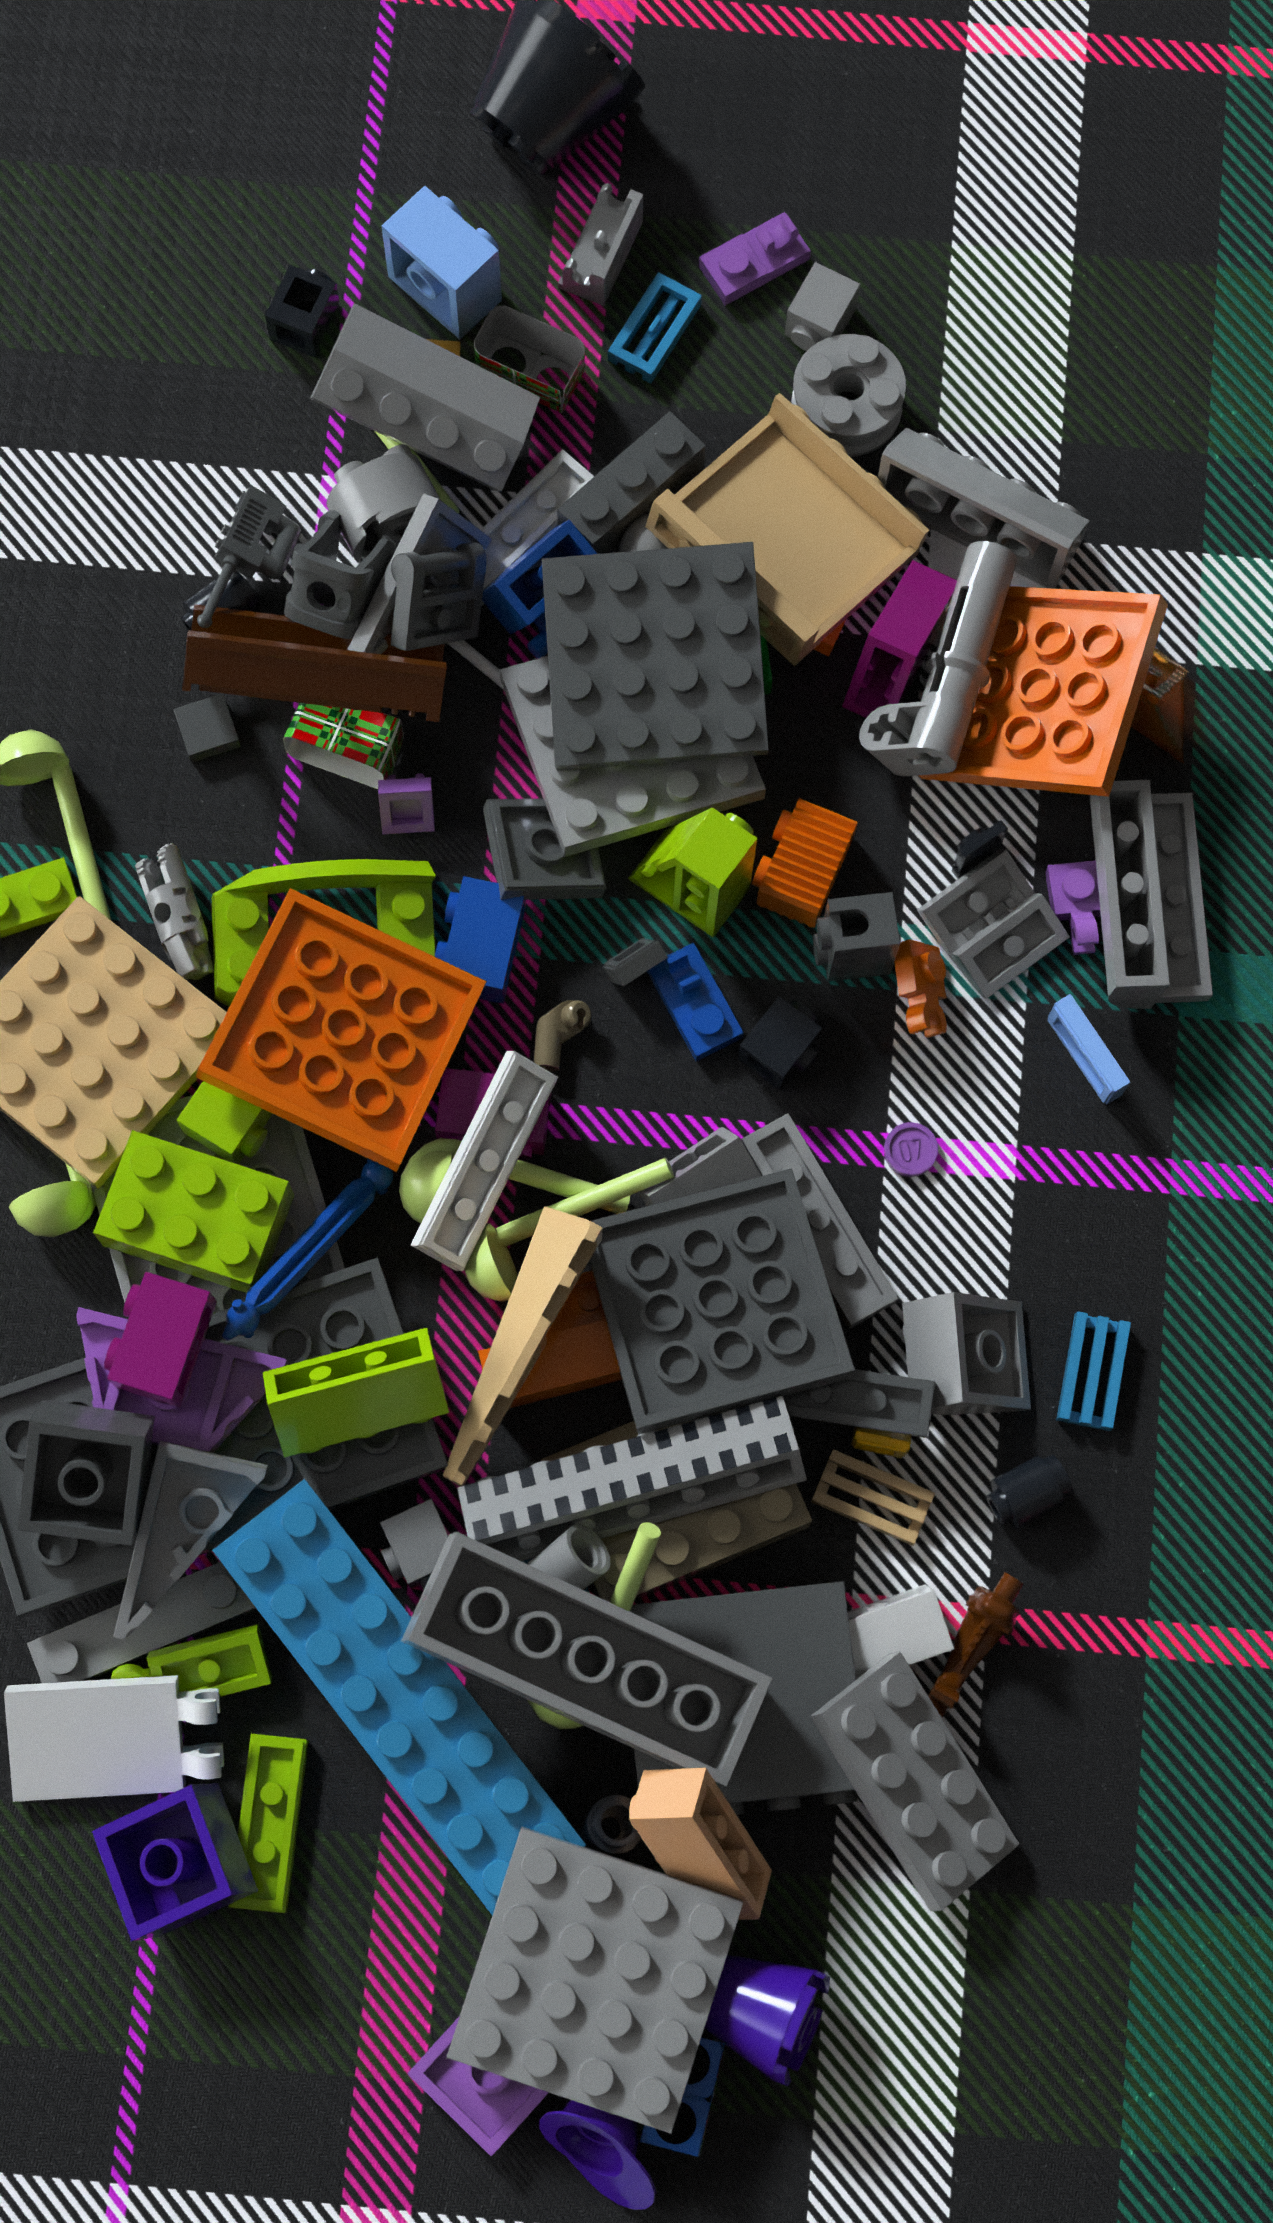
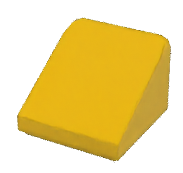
(881, 1442)

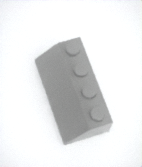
(426, 398)
(975, 504)

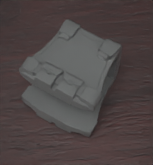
(318, 572)

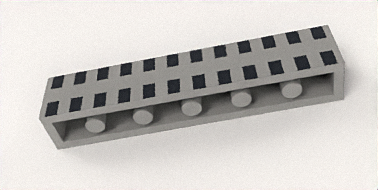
(636, 1480)

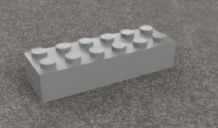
(586, 1658)

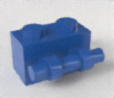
(518, 592)

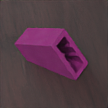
(900, 639)

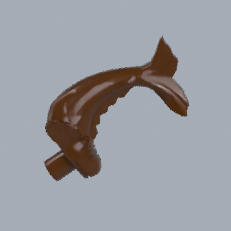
(986, 1621)

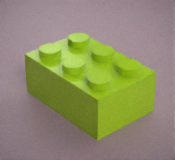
(194, 1212)

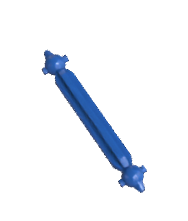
(306, 1250)

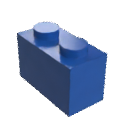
(483, 934)

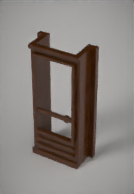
(295, 663)

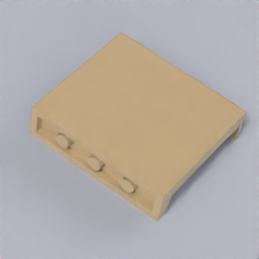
(816, 522)

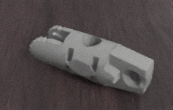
(176, 912)

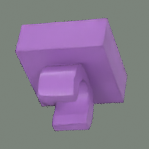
(406, 805)

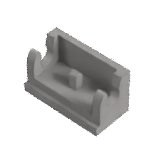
(603, 246)

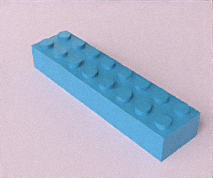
(391, 1696)

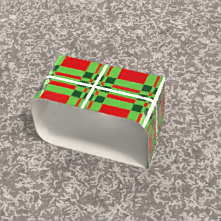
(345, 741)

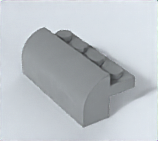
(1150, 896)

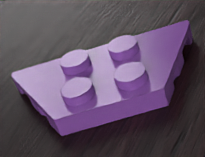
(218, 1397)

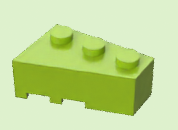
(700, 868)

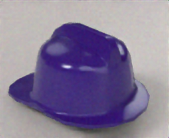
(602, 2151)

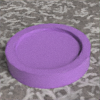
(910, 1149)

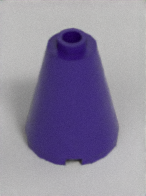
(767, 2013)

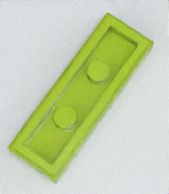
(271, 1818)

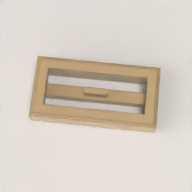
(916, 1515)

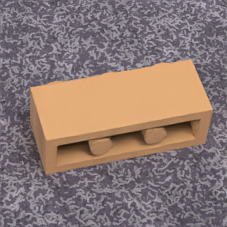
(699, 1835)

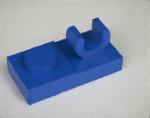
(695, 1002)

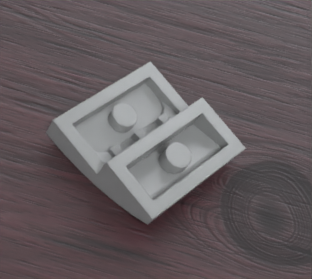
(993, 923)

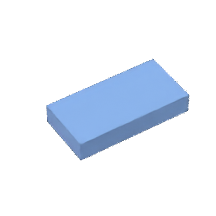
(1088, 1049)

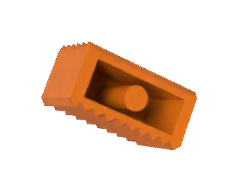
(805, 861)

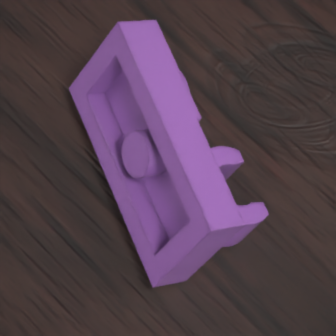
(754, 258)

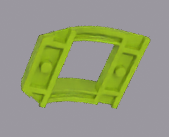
(241, 908)

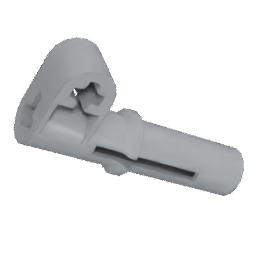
(931, 733)

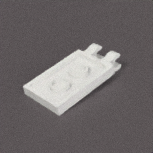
(107, 1737)

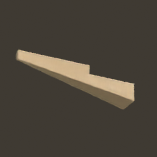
(546, 1278)

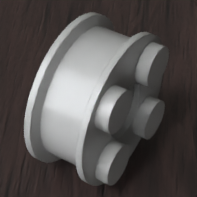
(854, 366)

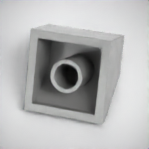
(970, 1350)

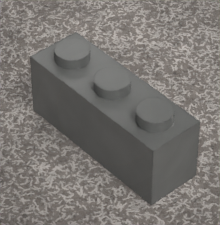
(625, 489)

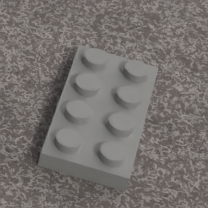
(915, 1781)

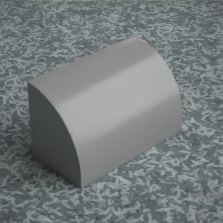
(707, 1165)

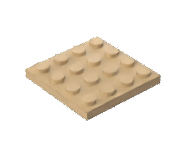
(97, 1040)

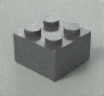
(85, 1472)

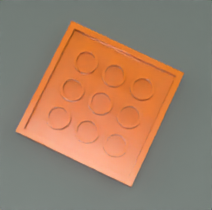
(1060, 690)
(341, 1029)

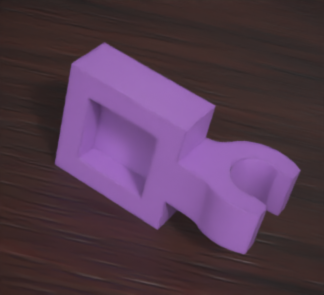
(1076, 899)

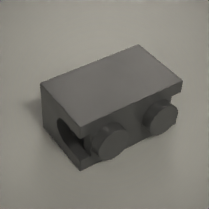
(857, 937)

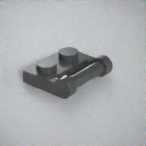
(442, 612)

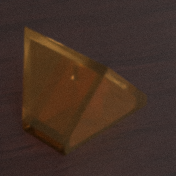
(1161, 705)

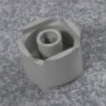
(378, 497)

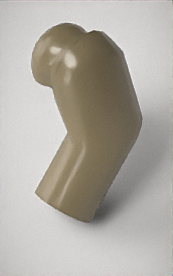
(557, 1028)

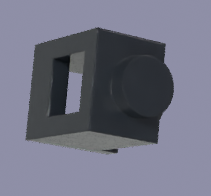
(287, 314)

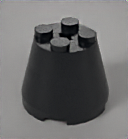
(551, 85)

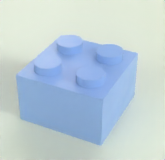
(443, 261)

